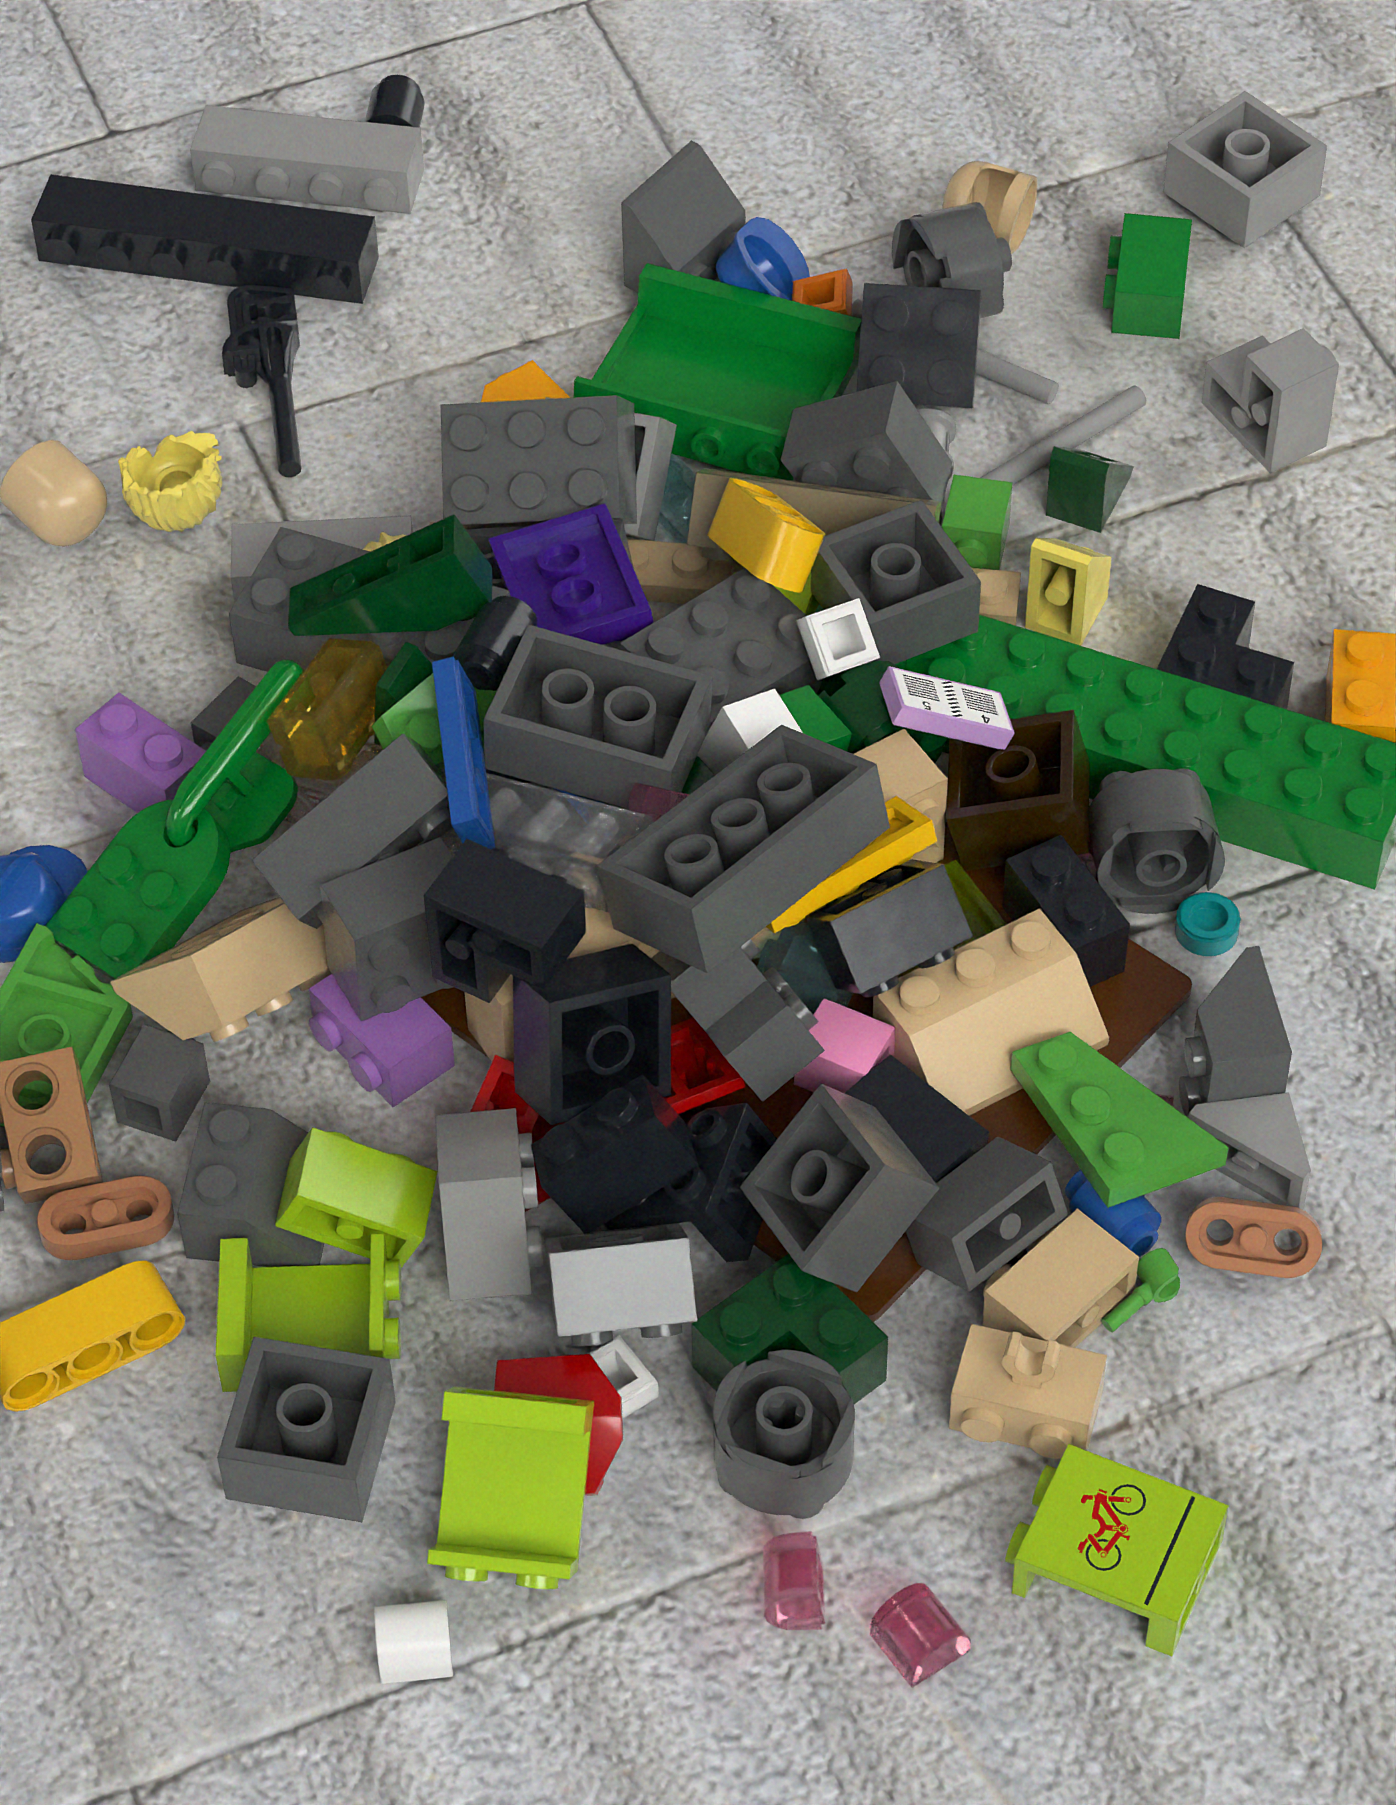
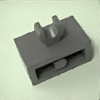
(986, 1214)

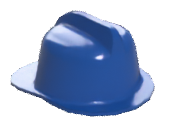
(762, 260)
(32, 890)

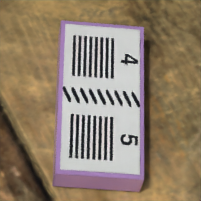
(946, 708)

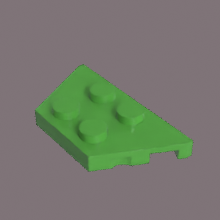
(56, 1005)

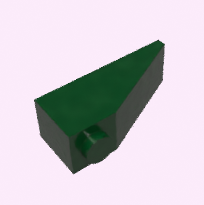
(400, 587)

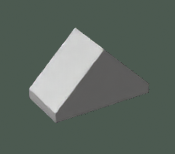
(1262, 1144)

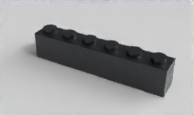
(205, 238)

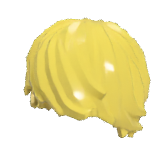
(176, 484)

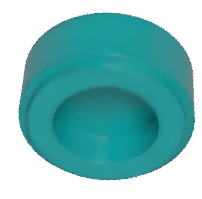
(1207, 924)

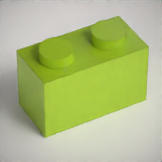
(349, 1191)

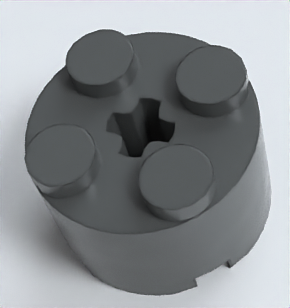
(954, 251)
(1154, 838)
(783, 1434)

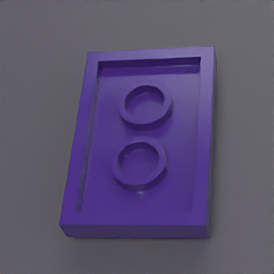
(574, 576)

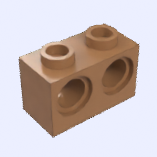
(60, 1122)

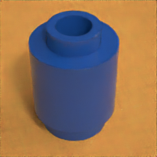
(1129, 1222)

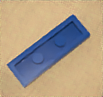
(463, 753)

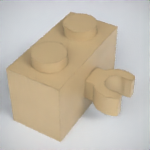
(1026, 1391)

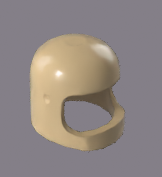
(1004, 194)
(54, 494)

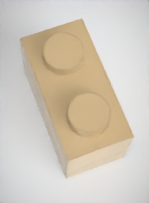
(1062, 1283)

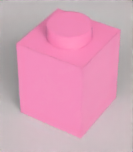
(851, 1046)

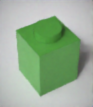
(979, 519)

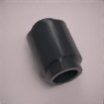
(396, 102)
(493, 640)

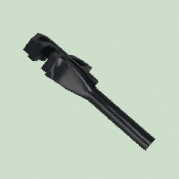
(270, 352)

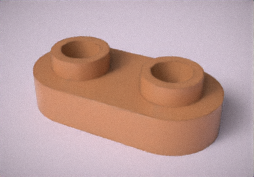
(105, 1217)
(1252, 1242)

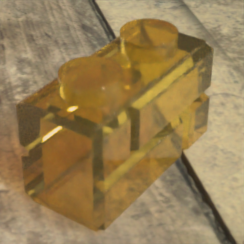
(329, 710)

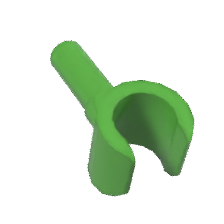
(1159, 1281)

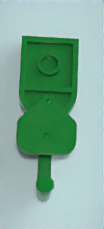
(179, 850)

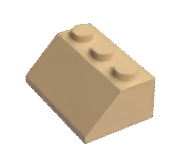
(228, 972)
(983, 1004)

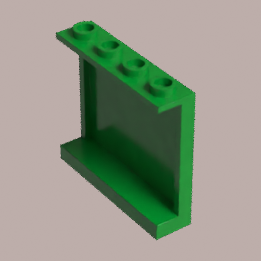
(725, 366)

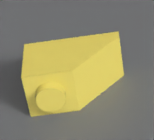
(1065, 589)

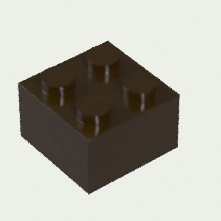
(1020, 794)

